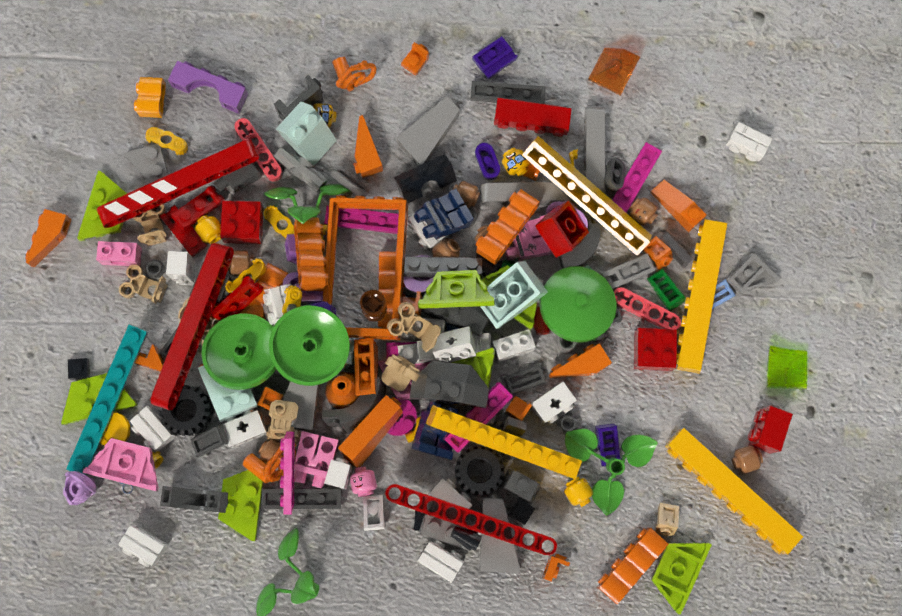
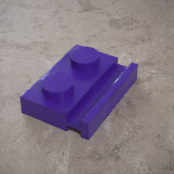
(494, 57)

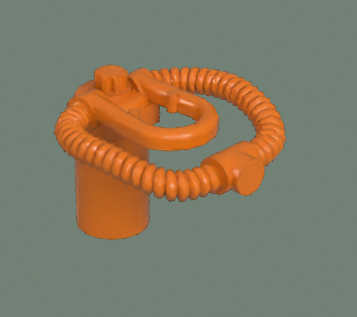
(346, 79)
(265, 471)

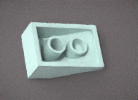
(307, 133)
(513, 293)
(225, 400)

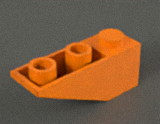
(50, 232)
(584, 365)

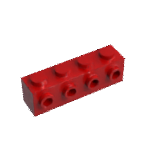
(532, 116)

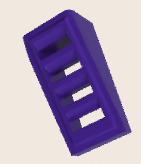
(601, 445)

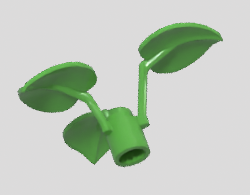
(301, 213)
(609, 493)
(304, 588)

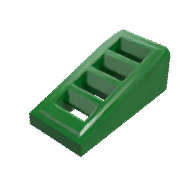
(661, 293)

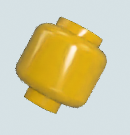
(208, 229)
(578, 491)

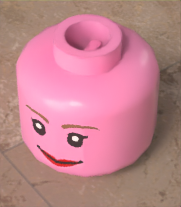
(363, 482)

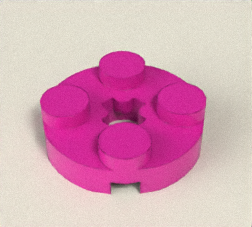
(407, 422)

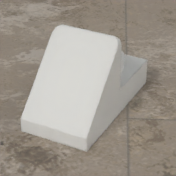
(415, 353)
(373, 512)

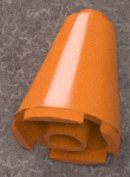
(341, 398)

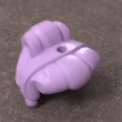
(78, 487)

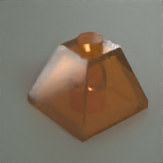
(614, 69)

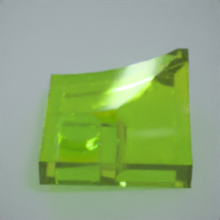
(786, 368)

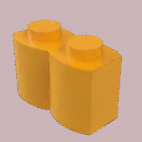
(150, 97)

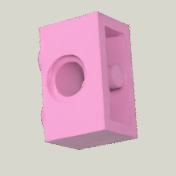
(118, 253)

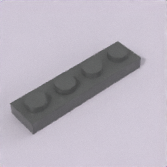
(490, 91)
(431, 265)
(304, 498)

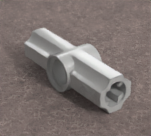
(300, 168)

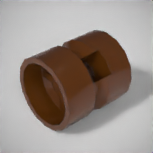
(373, 305)

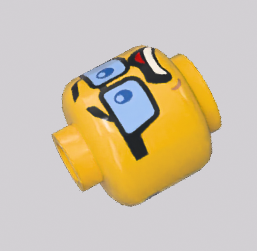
(326, 112)
(515, 162)

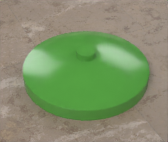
(578, 304)
(309, 345)
(238, 351)

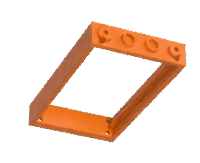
(379, 203)

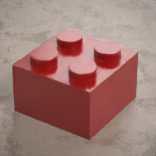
(242, 222)
(562, 229)
(655, 349)
(770, 429)

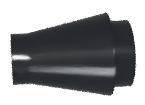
(467, 538)

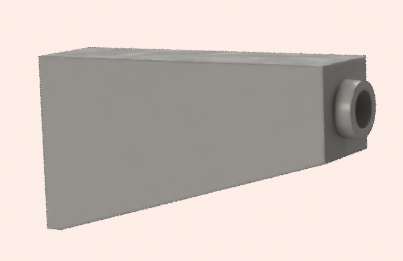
(428, 132)
(307, 399)
(495, 553)

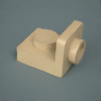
(667, 519)

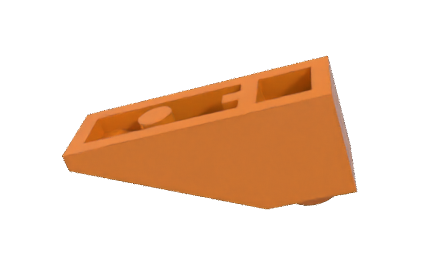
(366, 155)
(678, 205)
(365, 366)

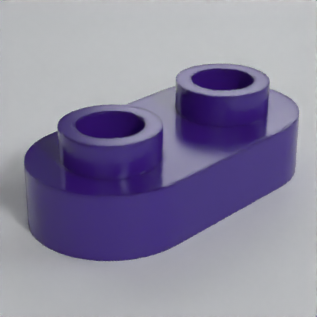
(488, 161)

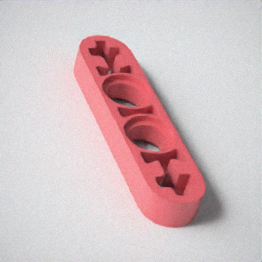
(261, 148)
(646, 307)

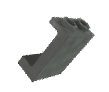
(310, 96)

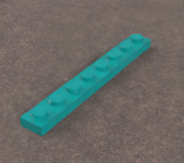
(107, 399)

